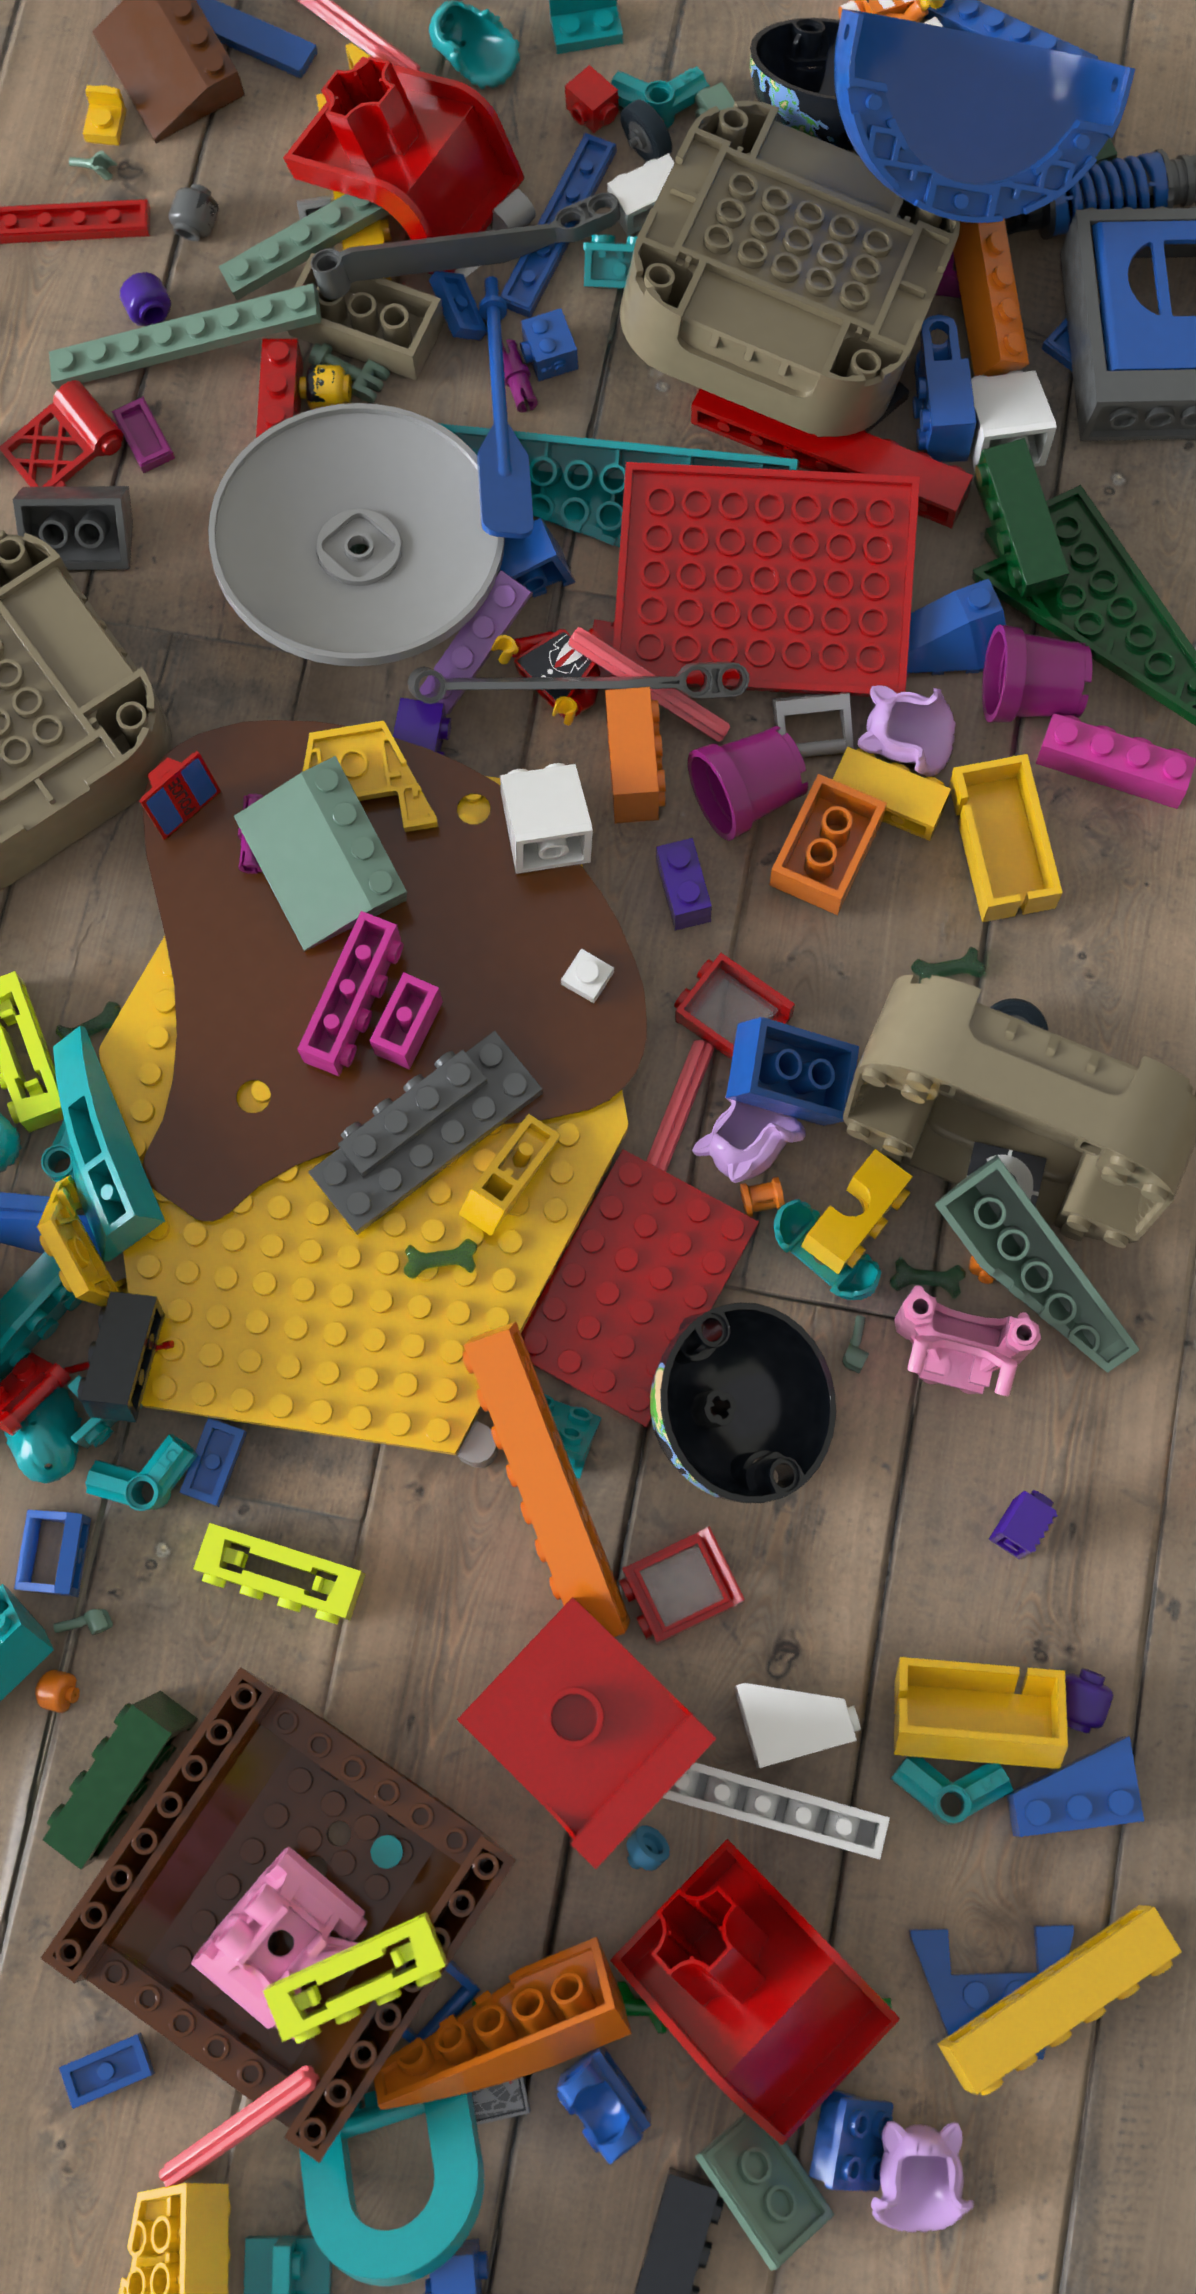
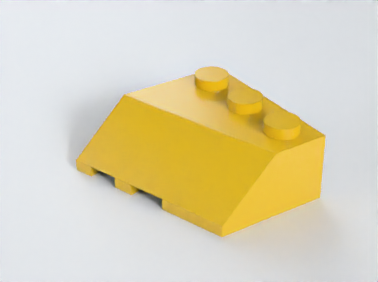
(180, 2241)

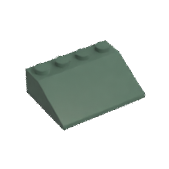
(320, 854)

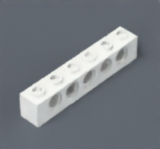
(781, 1809)

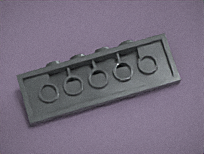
(424, 1130)

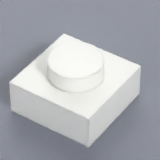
(587, 976)

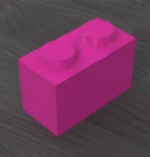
(406, 1021)

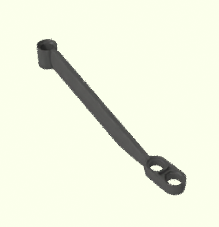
(337, 270)
(711, 688)

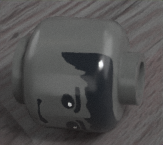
(193, 212)

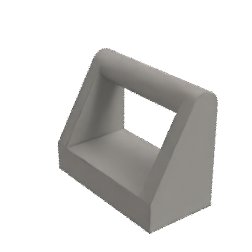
(817, 703)

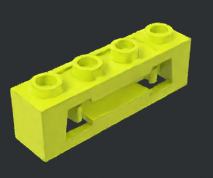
(41, 1107)
(216, 1553)
(289, 2007)

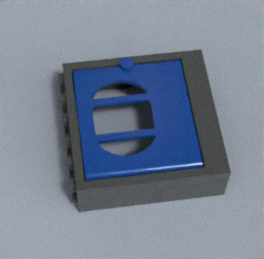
(1148, 355)

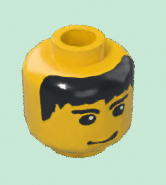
(325, 386)

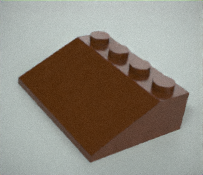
(168, 62)

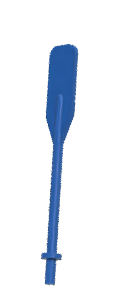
(502, 458)

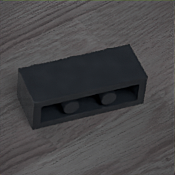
(121, 1356)
(679, 2235)

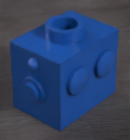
(548, 345)

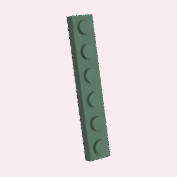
(297, 242)

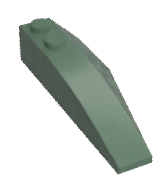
(1029, 1260)

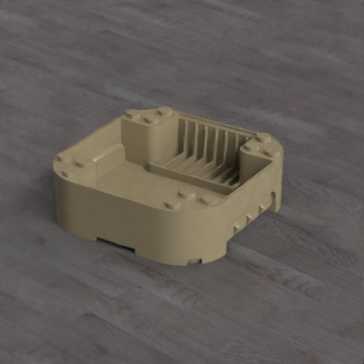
(782, 274)
(72, 712)
(965, 1073)

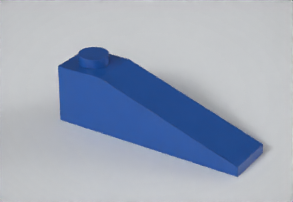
(954, 631)

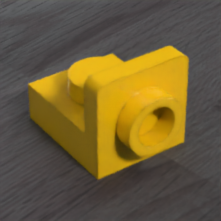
(104, 115)

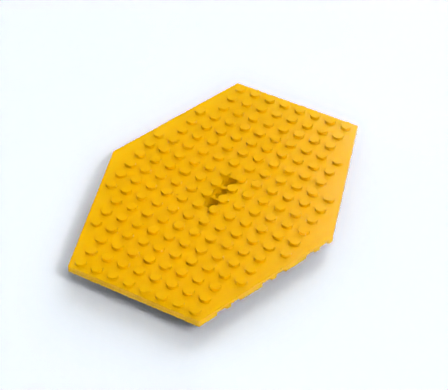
(301, 1318)

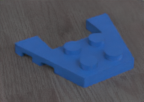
(968, 1995)

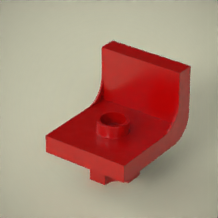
(410, 145)
(586, 1730)
(754, 1992)

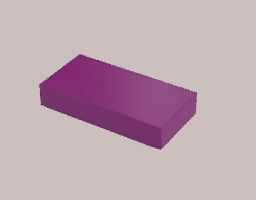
(143, 434)

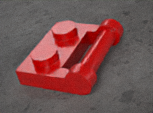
(27, 1388)

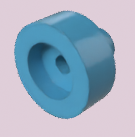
(647, 1849)

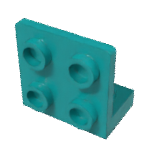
(584, 24)

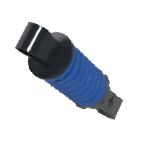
(1128, 182)

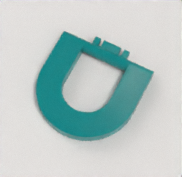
(441, 2227)

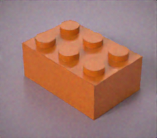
(635, 754)
(827, 844)

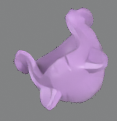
(910, 729)
(748, 1140)
(921, 2178)

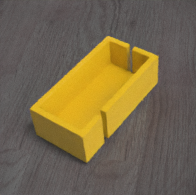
(1005, 838)
(974, 1715)

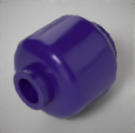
(145, 299)
(1087, 1700)

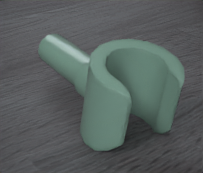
(99, 163)
(854, 1357)
(96, 1620)

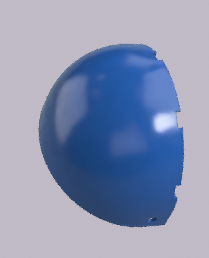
(969, 117)

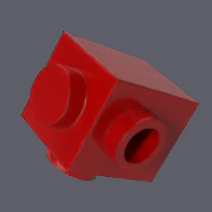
(591, 99)

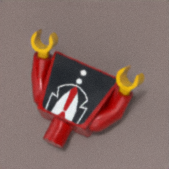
(551, 656)

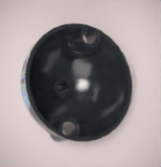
(783, 76)
(766, 1400)

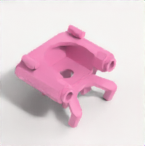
(963, 1347)
(285, 1898)

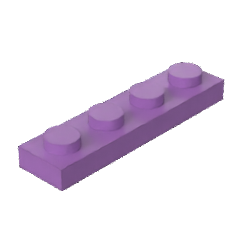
(475, 639)

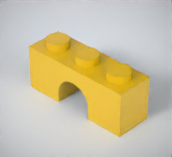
(839, 1237)

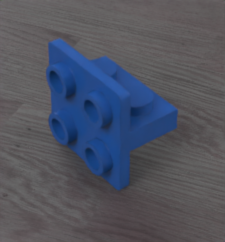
(850, 2142)

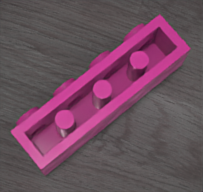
(1116, 760)
(350, 994)

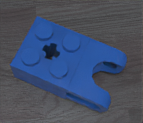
(943, 395)
(604, 2103)

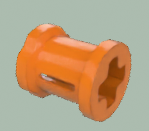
(762, 1196)

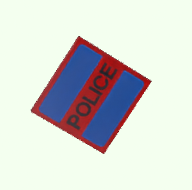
(178, 792)

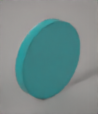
(386, 1851)

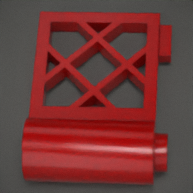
(82, 419)

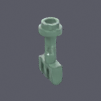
(362, 377)

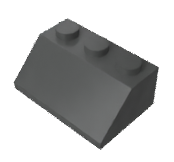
(82, 523)

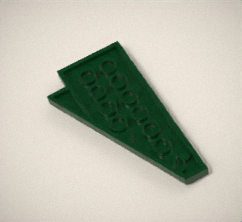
(1105, 606)

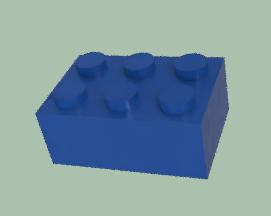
(791, 1071)

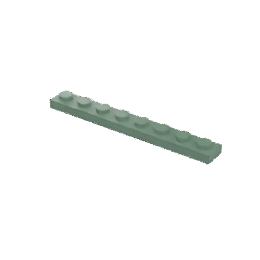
(186, 336)

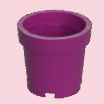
(1033, 676)
(746, 779)

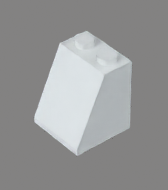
(1009, 410)
(546, 817)
(793, 1723)

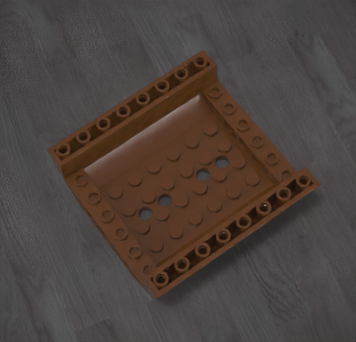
(237, 1796)

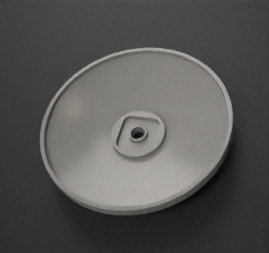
(340, 481)

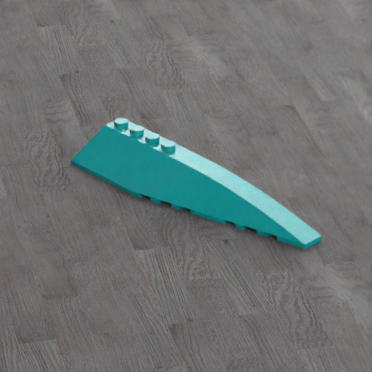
(583, 479)

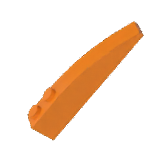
(526, 2026)

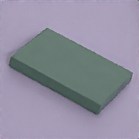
(765, 2189)

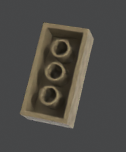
(377, 323)

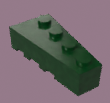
(1020, 518)
(116, 1777)

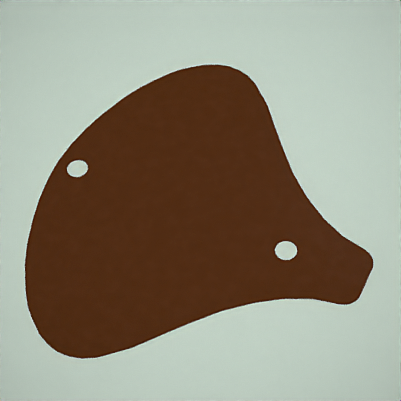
(467, 927)

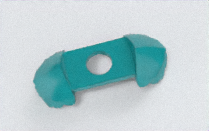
(791, 1227)

